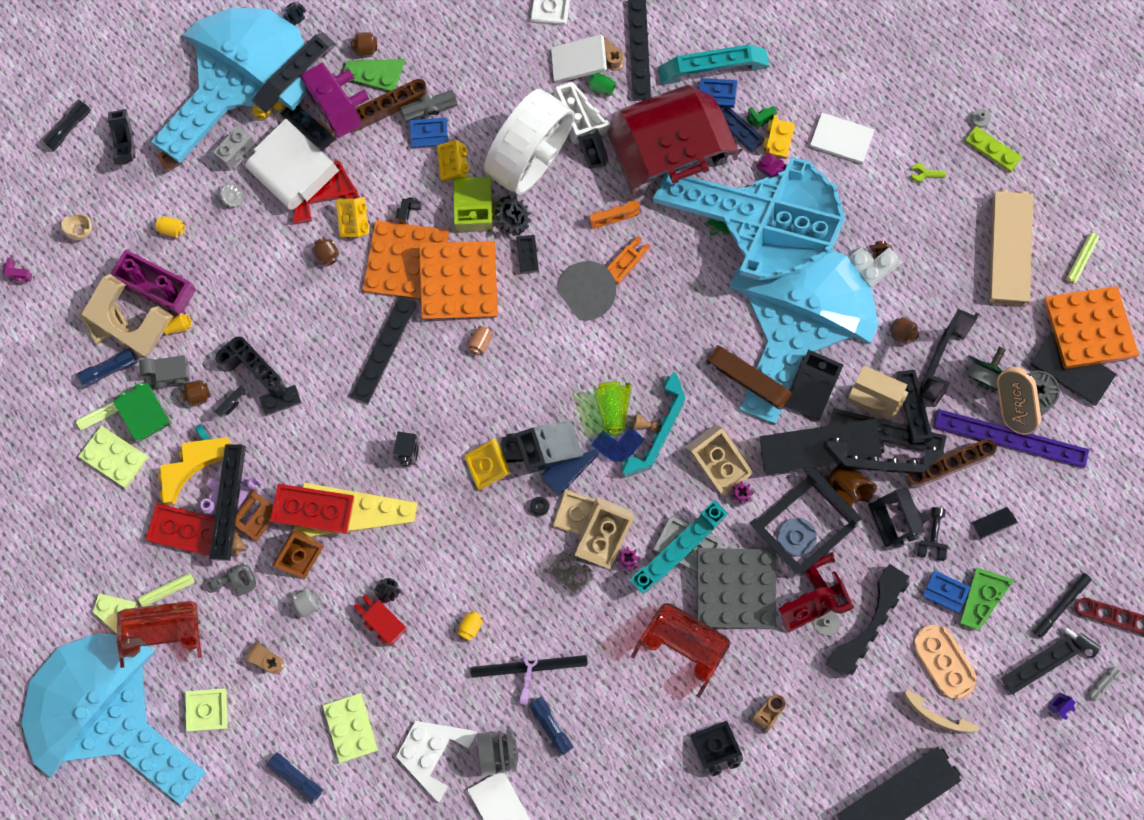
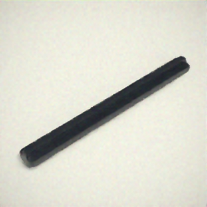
(521, 667)

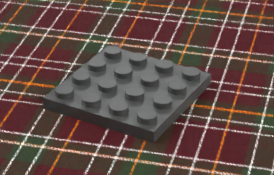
(736, 588)

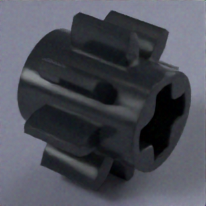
(294, 13)
(387, 590)

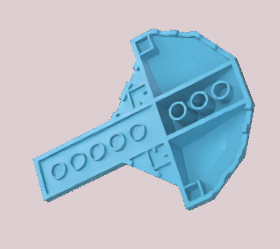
(234, 61)
(776, 222)
(805, 313)
(93, 709)

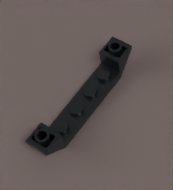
(294, 68)
(838, 452)

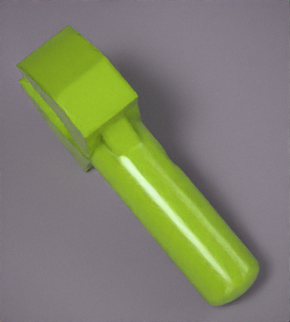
(926, 173)

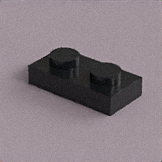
(275, 404)

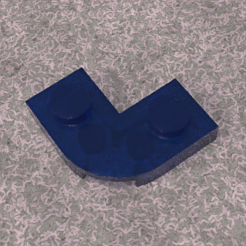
(618, 450)

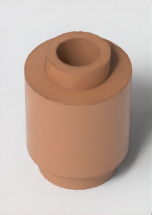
(479, 340)

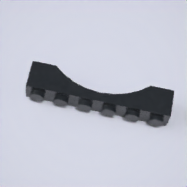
(847, 654)

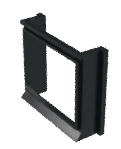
(932, 386)
(831, 496)

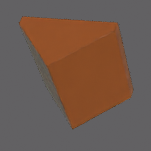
(298, 554)

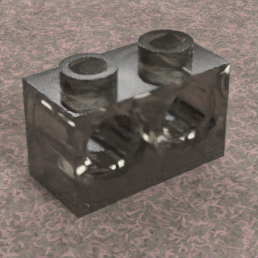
(567, 576)

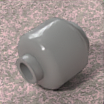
(304, 602)

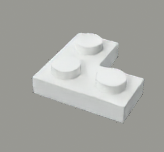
(874, 269)

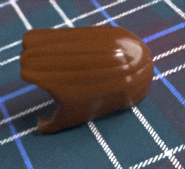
(851, 485)

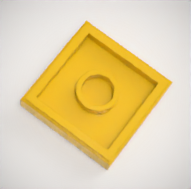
(487, 464)

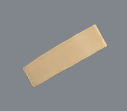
(916, 703)

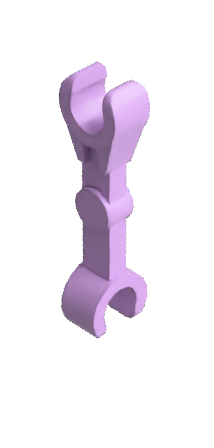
(525, 693)

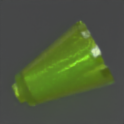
(613, 405)

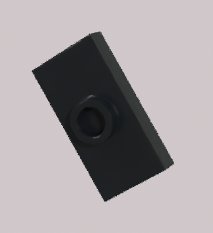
(527, 254)

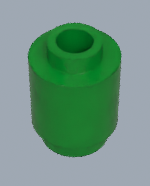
(601, 84)

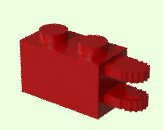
(382, 621)

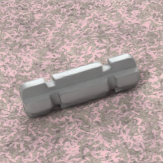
(1104, 683)

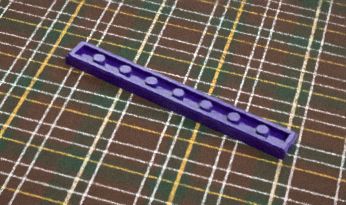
(1008, 438)

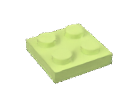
(206, 710)

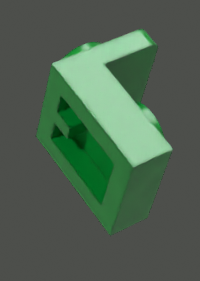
(763, 116)

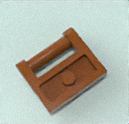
(259, 519)

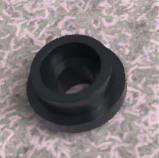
(537, 500)

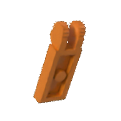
(614, 215)
(627, 260)

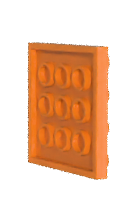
(395, 258)
(458, 280)
(1090, 327)

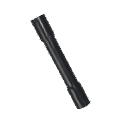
(1048, 621)

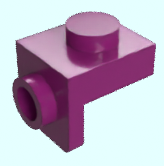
(771, 165)
(17, 275)

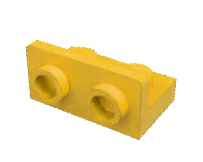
(779, 138)
(452, 160)
(352, 217)

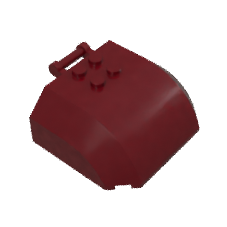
(668, 135)

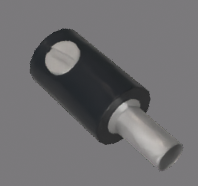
(1083, 643)

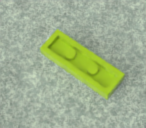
(993, 149)

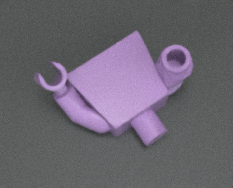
(247, 484)

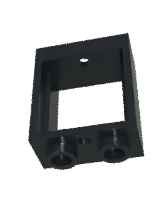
(884, 522)

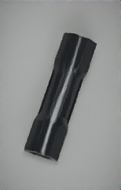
(75, 114)

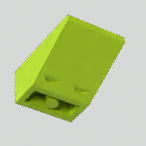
(473, 204)

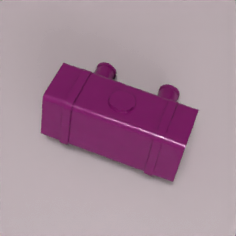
(332, 100)
(153, 282)

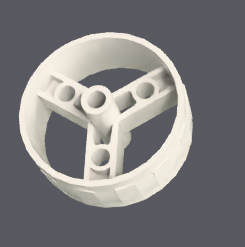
(529, 141)

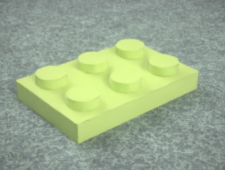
(113, 457)
(350, 728)

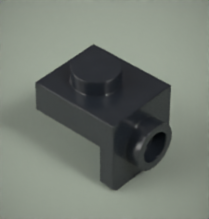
(403, 212)

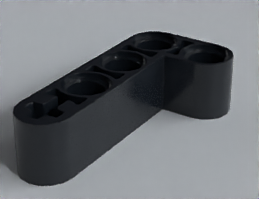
(256, 367)

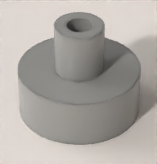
(981, 118)

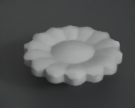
(231, 195)
(827, 624)

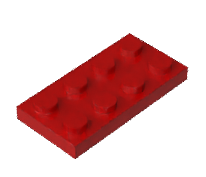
(312, 509)
(181, 529)

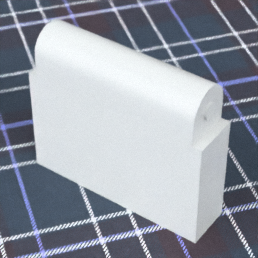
(290, 165)

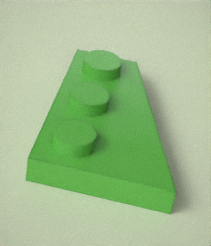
(376, 73)
(983, 597)

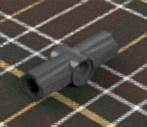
(429, 105)

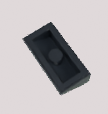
(593, 148)
(994, 523)

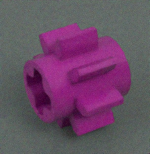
(741, 487)
(627, 553)

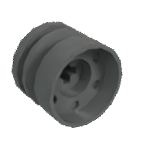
(1049, 390)
(497, 752)

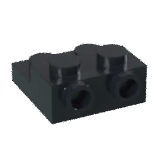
(717, 748)

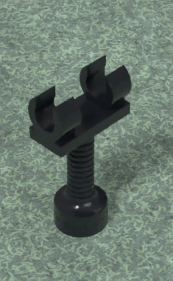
(937, 514)

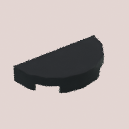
(230, 403)

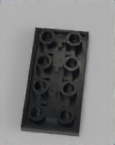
(1086, 381)

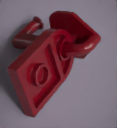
(818, 602)

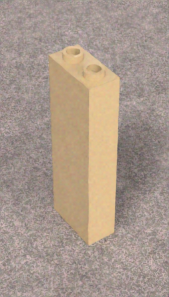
(1011, 248)

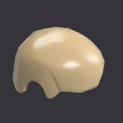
(70, 225)

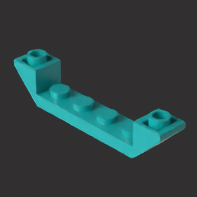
(713, 60)
(635, 465)
(679, 548)

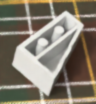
(585, 115)

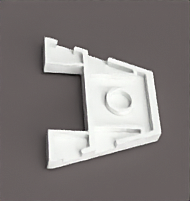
(424, 748)

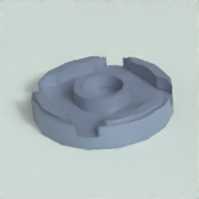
(795, 542)

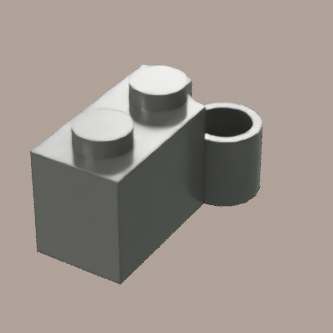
(165, 371)

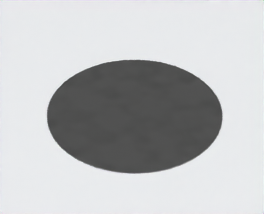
(587, 289)

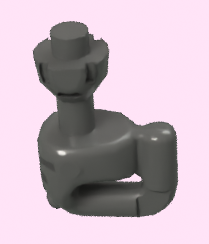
(233, 576)

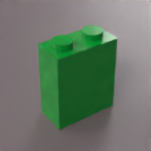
(142, 411)

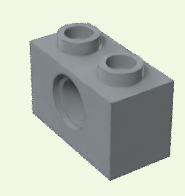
(234, 148)

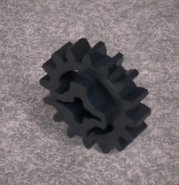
(514, 216)

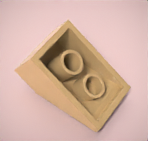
(719, 459)
(604, 532)

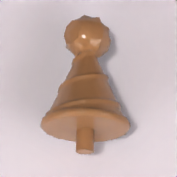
(641, 423)
(238, 545)

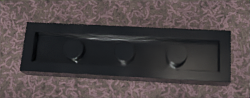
(308, 127)
(915, 408)
(1039, 665)

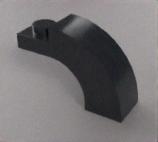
(122, 137)

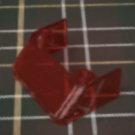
(157, 626)
(687, 637)

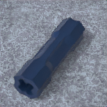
(95, 373)
(550, 725)
(294, 777)

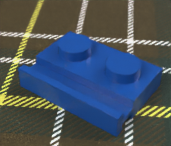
(721, 89)
(428, 132)
(946, 591)

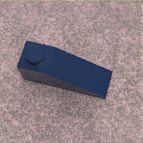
(563, 475)

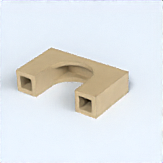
(101, 312)
(877, 393)

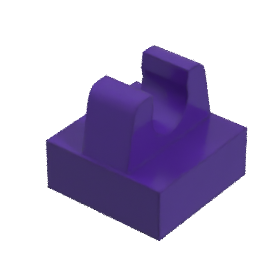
(1061, 705)

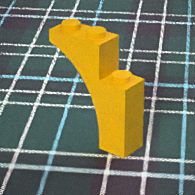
(194, 457)

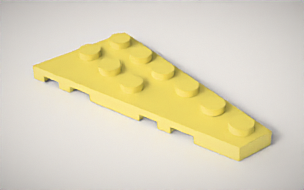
(369, 511)

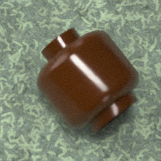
(364, 44)
(325, 252)
(904, 330)
(195, 393)

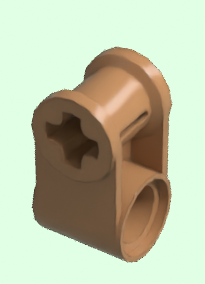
(614, 53)
(262, 657)
(769, 713)

